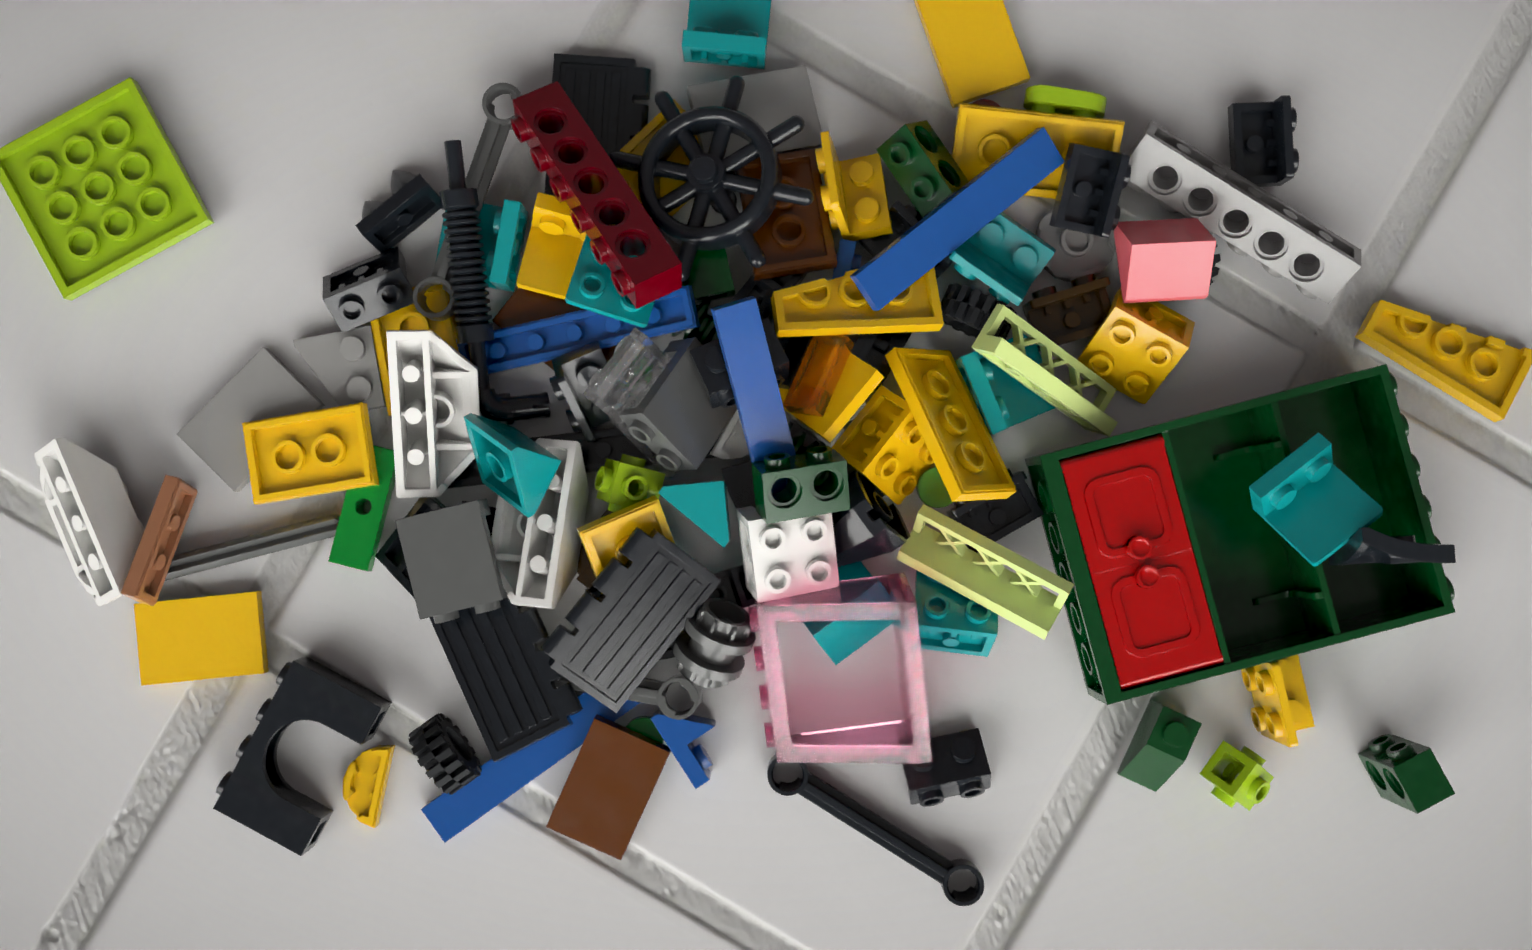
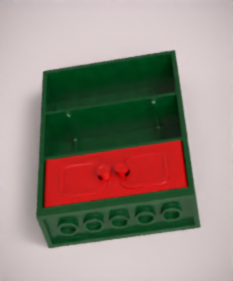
(1190, 579)

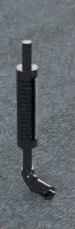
(470, 292)

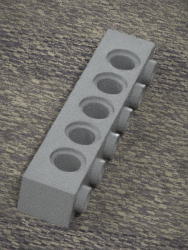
(1322, 279)

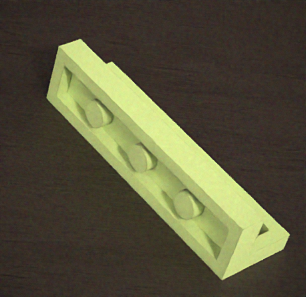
(1040, 377)
(982, 574)

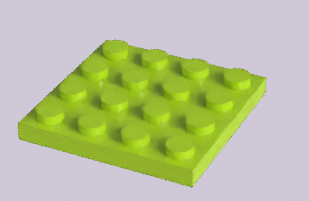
(101, 189)

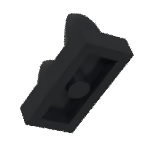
(408, 207)

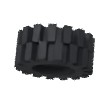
(970, 309)
(445, 754)

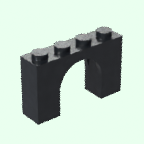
(256, 789)

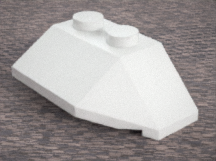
(429, 398)
(90, 516)
(543, 551)

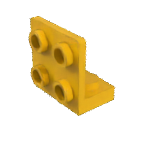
(853, 193)
(550, 249)
(1137, 346)
(886, 445)
(1279, 699)

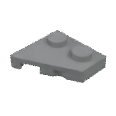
(345, 365)

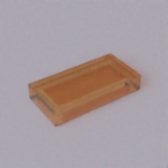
(818, 375)

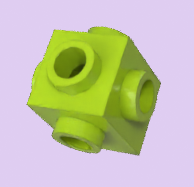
(627, 482)
(1237, 776)

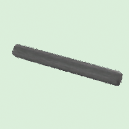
(253, 546)

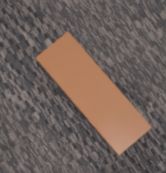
(159, 541)

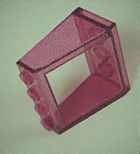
(853, 600)

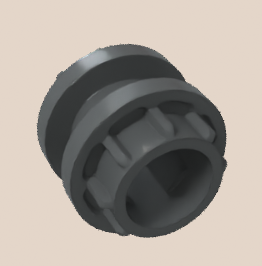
(714, 644)

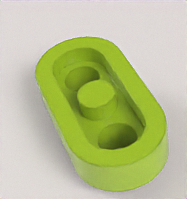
(1064, 101)

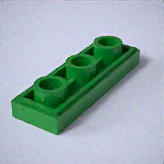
(359, 532)

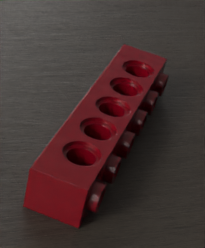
(596, 195)

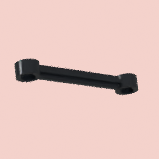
(880, 832)

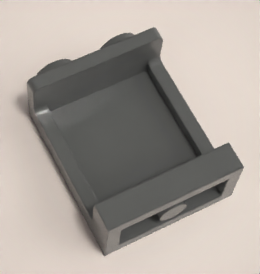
(676, 413)
(451, 561)

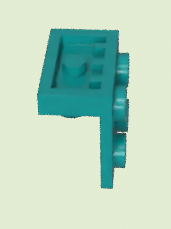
(727, 32)
(503, 242)
(1003, 258)
(594, 291)
(997, 394)
(1313, 501)
(951, 620)

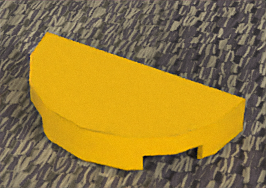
(367, 782)

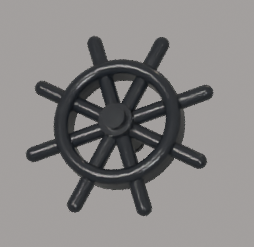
(711, 176)

